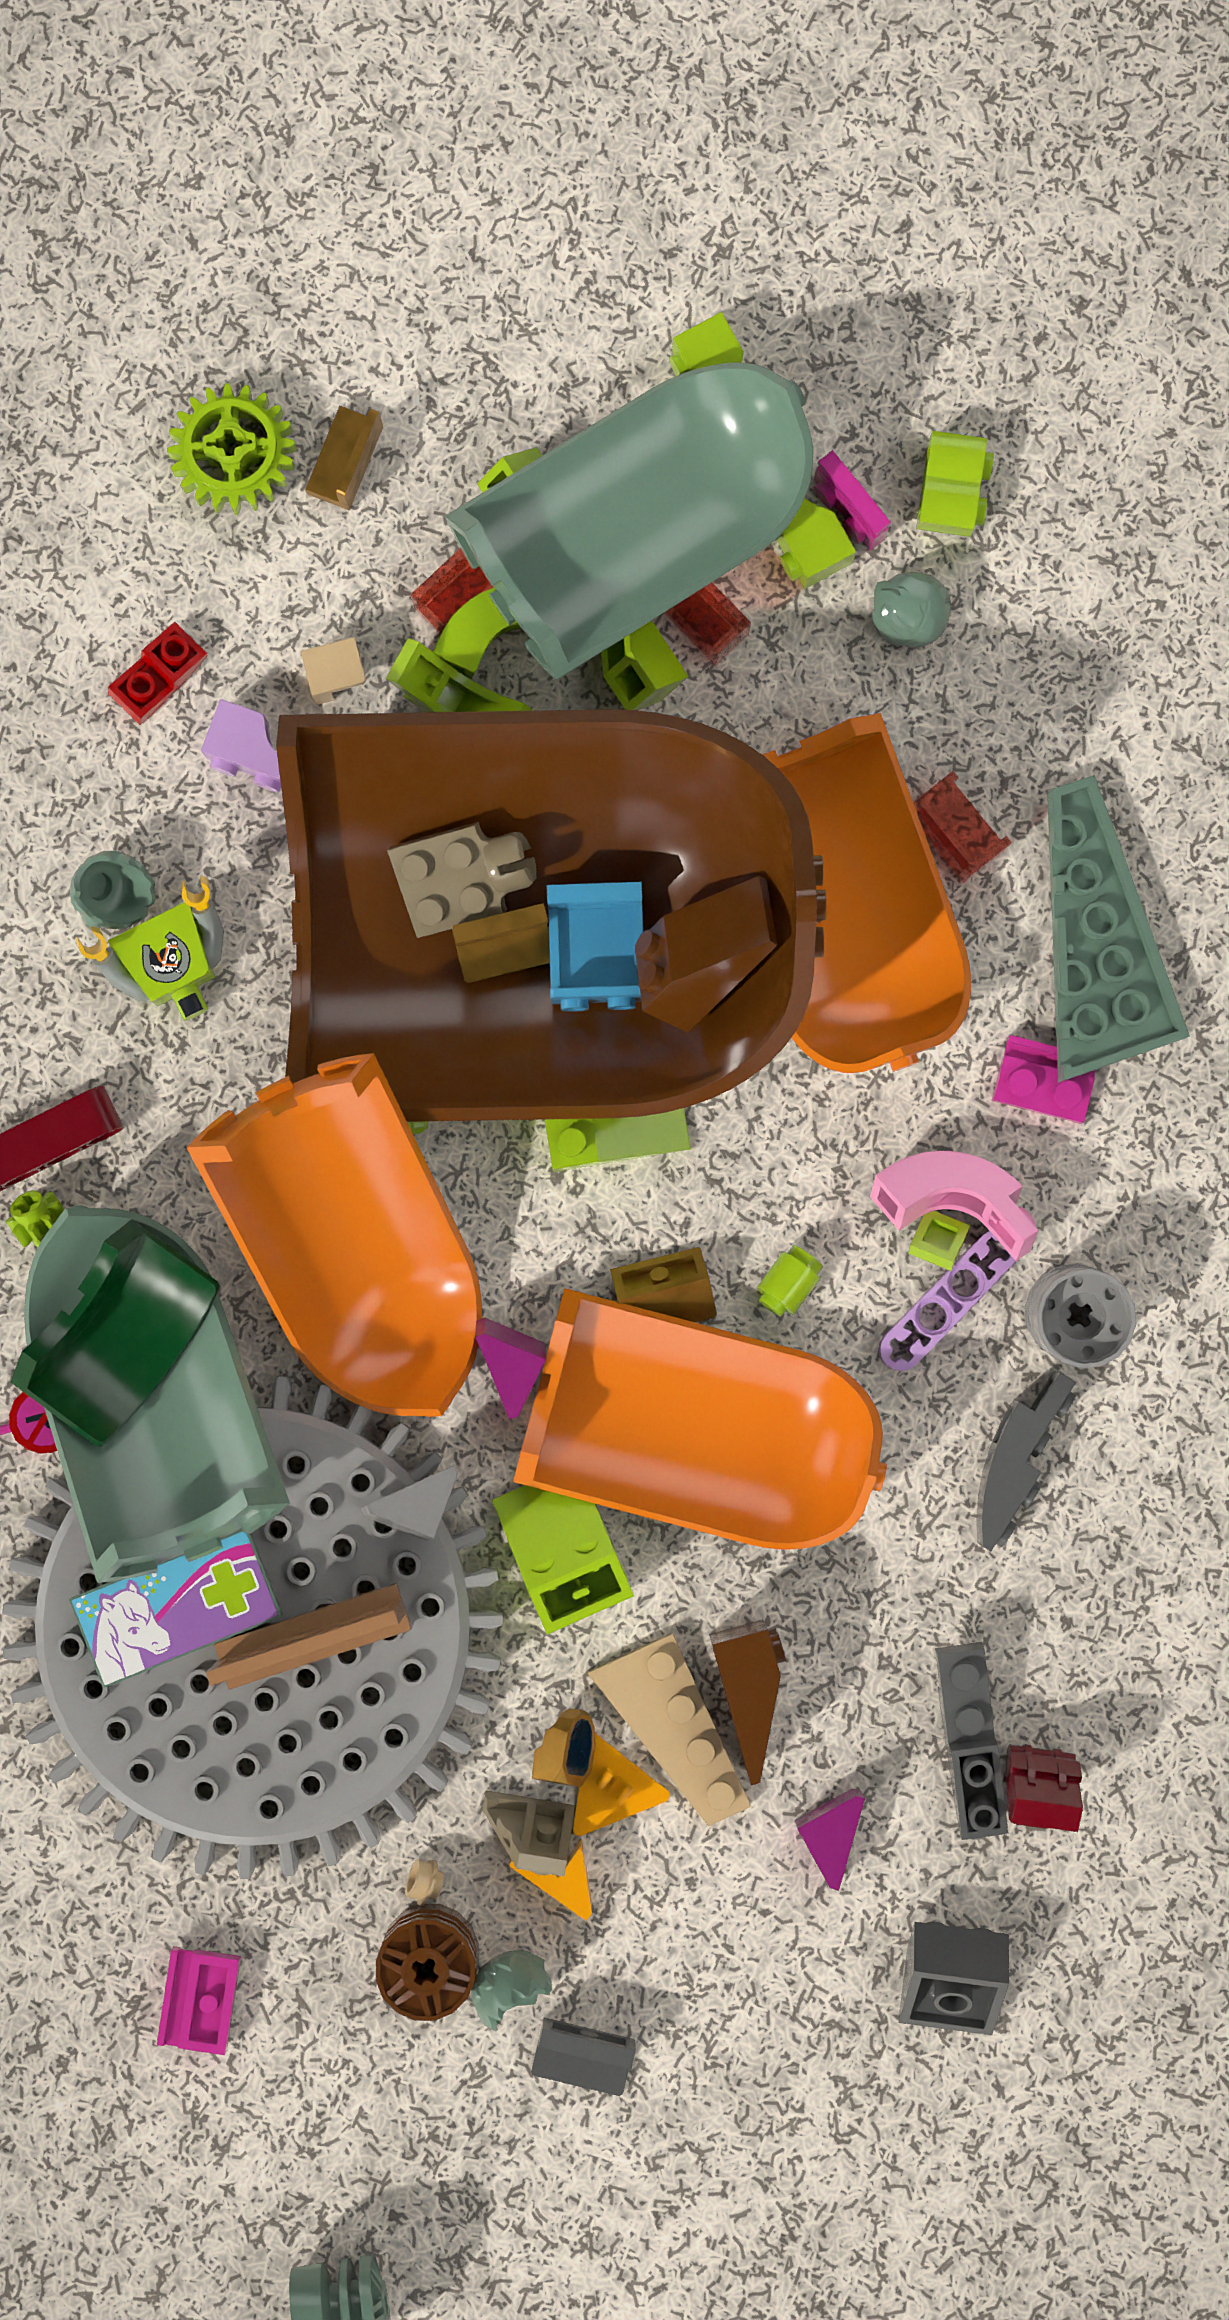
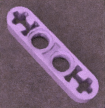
(952, 1303)

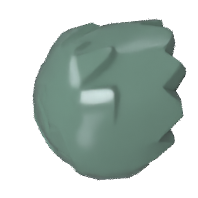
(911, 609)
(112, 890)
(508, 1982)

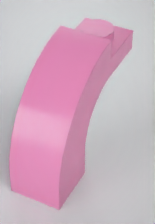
(957, 1183)

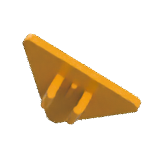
(614, 1790)

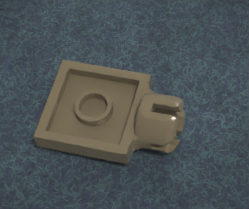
(459, 876)

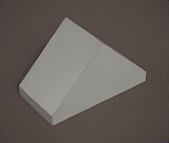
(416, 1507)

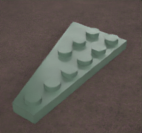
(1107, 966)

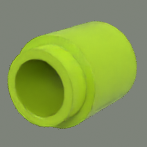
(789, 1281)

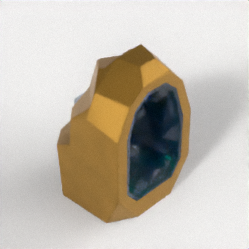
(566, 1750)

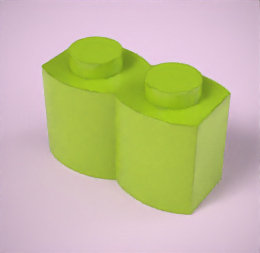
(953, 483)

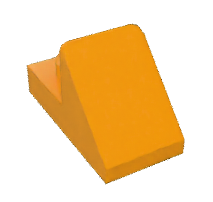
(570, 1889)

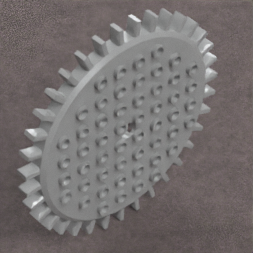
(414, 1707)

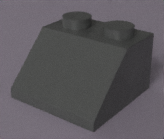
(954, 1978)

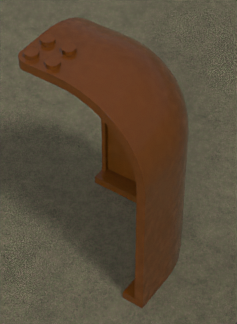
(598, 804)

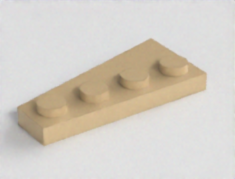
(669, 1716)

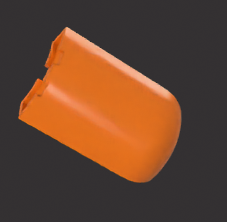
(892, 947)
(348, 1236)
(700, 1427)

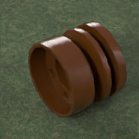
(414, 1937)

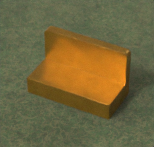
(345, 456)
(503, 943)
(668, 1285)

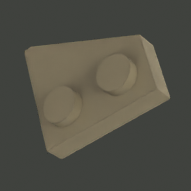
(531, 1830)

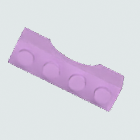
(242, 742)

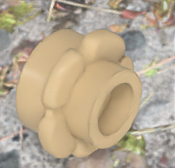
(424, 1881)

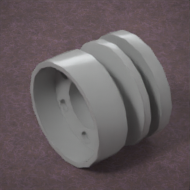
(1107, 1315)

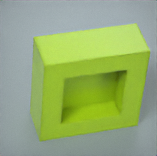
(939, 1239)

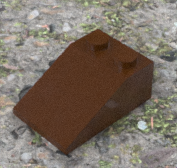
(704, 952)
(751, 1680)

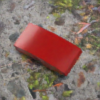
(158, 673)

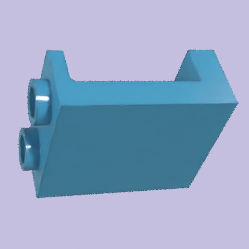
(594, 944)

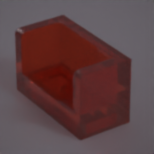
(710, 622)
(958, 829)

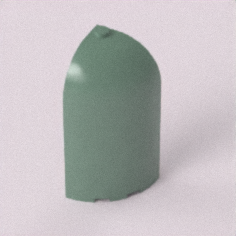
(640, 509)
(189, 1457)

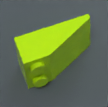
(610, 1140)

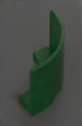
(120, 1337)

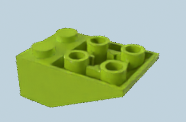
(562, 1555)

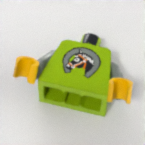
(165, 954)

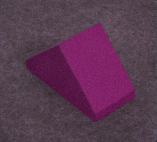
(512, 1361)
(830, 1834)

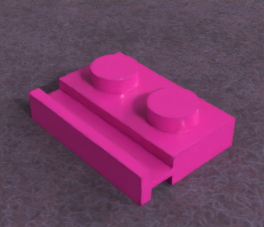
(839, 488)
(1031, 1083)
(199, 2000)

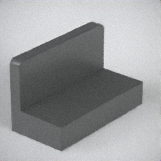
(583, 2057)

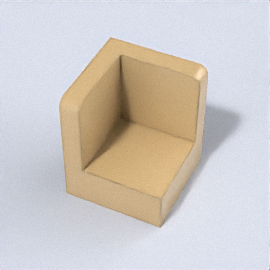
(333, 668)

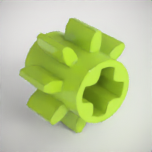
(33, 1216)

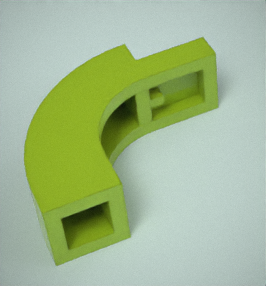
(471, 633)
(439, 687)

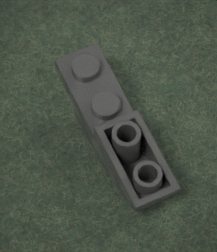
(1006, 1475)
(971, 1741)

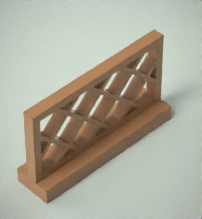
(310, 1637)

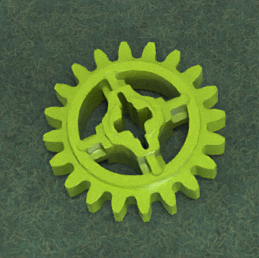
(249, 450)

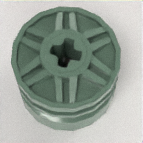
(317, 2298)

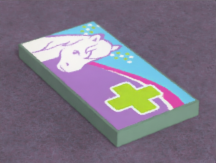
(176, 1610)

